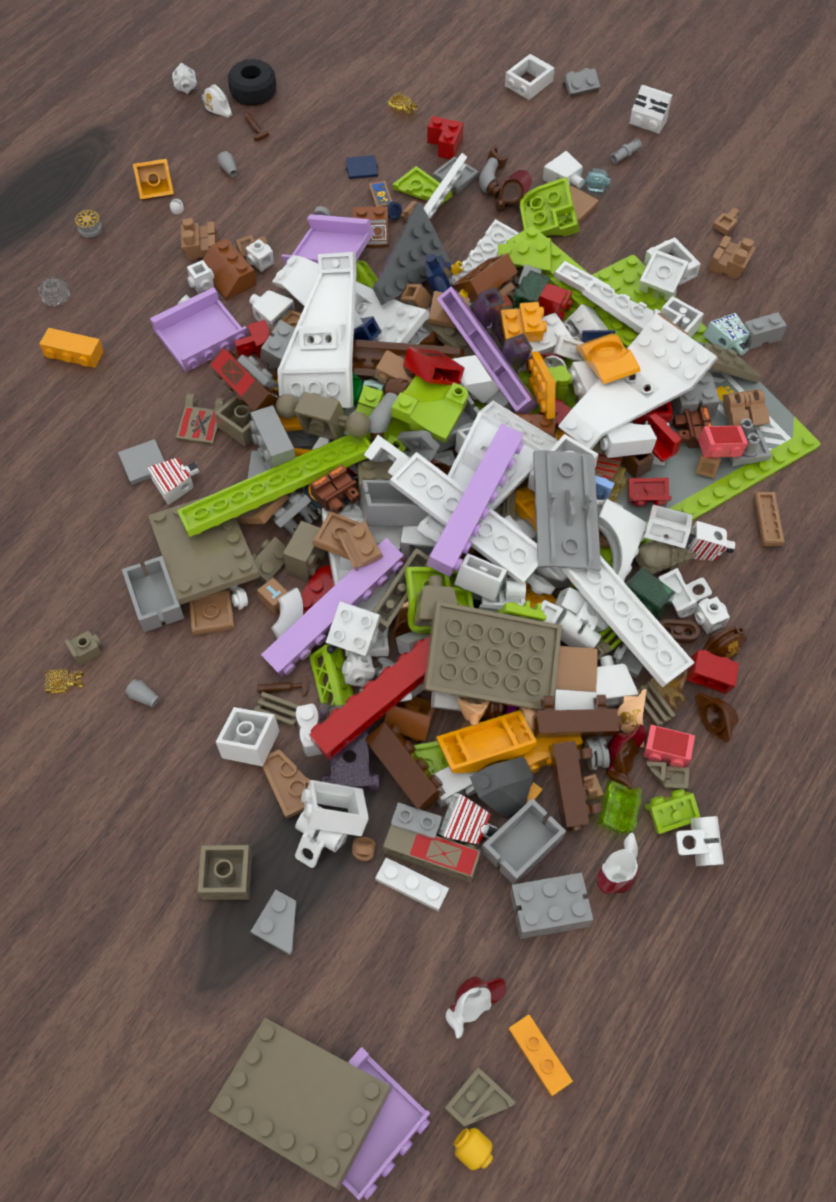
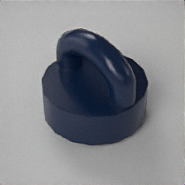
(394, 210)

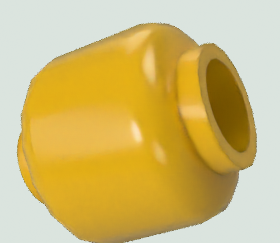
(473, 1149)

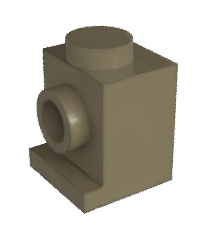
(84, 647)

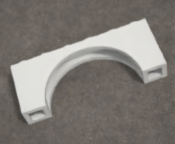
(623, 441)
(623, 534)

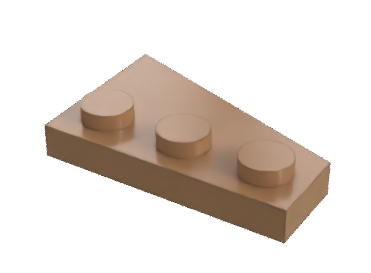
(285, 782)

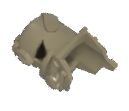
(662, 556)

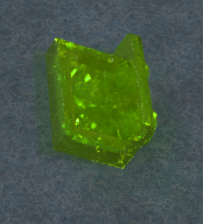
(620, 808)

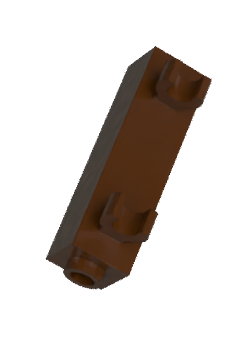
(576, 723)
(569, 784)

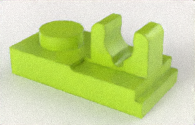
(524, 611)

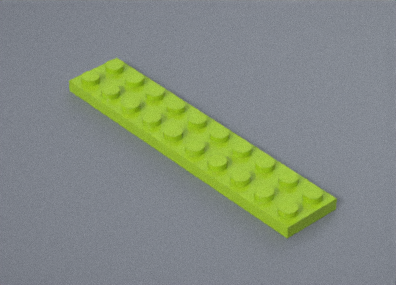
(625, 333)
(272, 484)

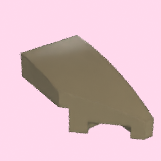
(670, 776)

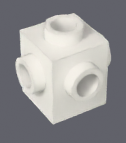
(184, 78)
(259, 255)
(200, 276)
(711, 615)
(358, 669)

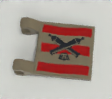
(198, 423)

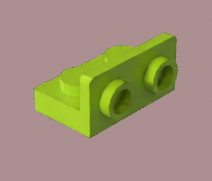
(673, 810)

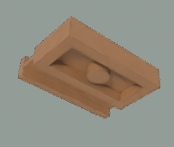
(360, 545)

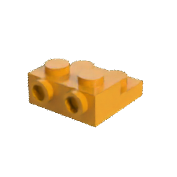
(524, 320)

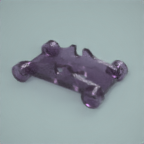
(355, 773)

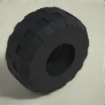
(252, 82)

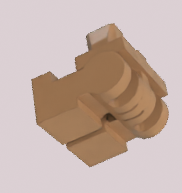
(197, 239)
(732, 257)
(746, 405)

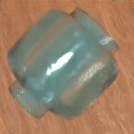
(597, 180)

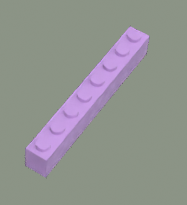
(487, 352)
(475, 500)
(317, 621)

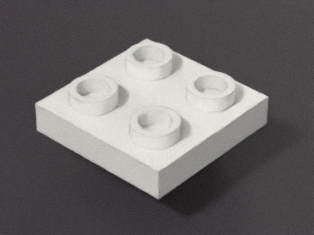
(510, 592)
(354, 629)

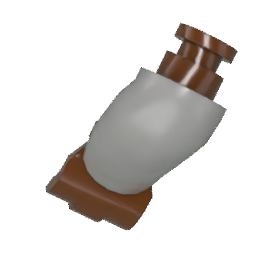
(487, 178)
(382, 414)

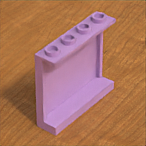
(333, 235)
(197, 329)
(388, 1136)

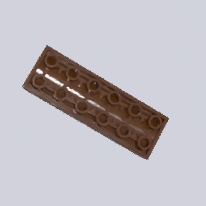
(369, 353)

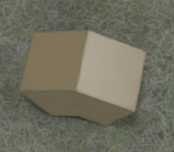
(603, 650)

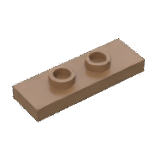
(769, 519)

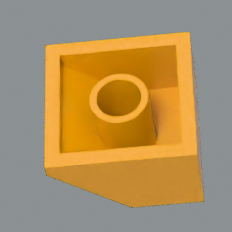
(153, 179)

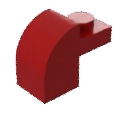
(257, 337)

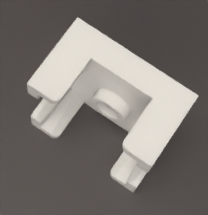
(663, 274)
(382, 450)

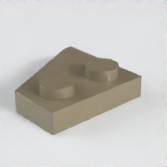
(478, 1100)

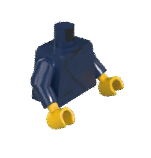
(440, 275)

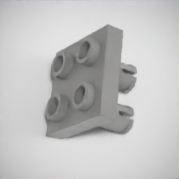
(756, 448)
(295, 504)

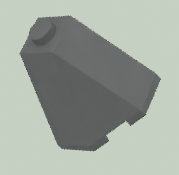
(504, 785)

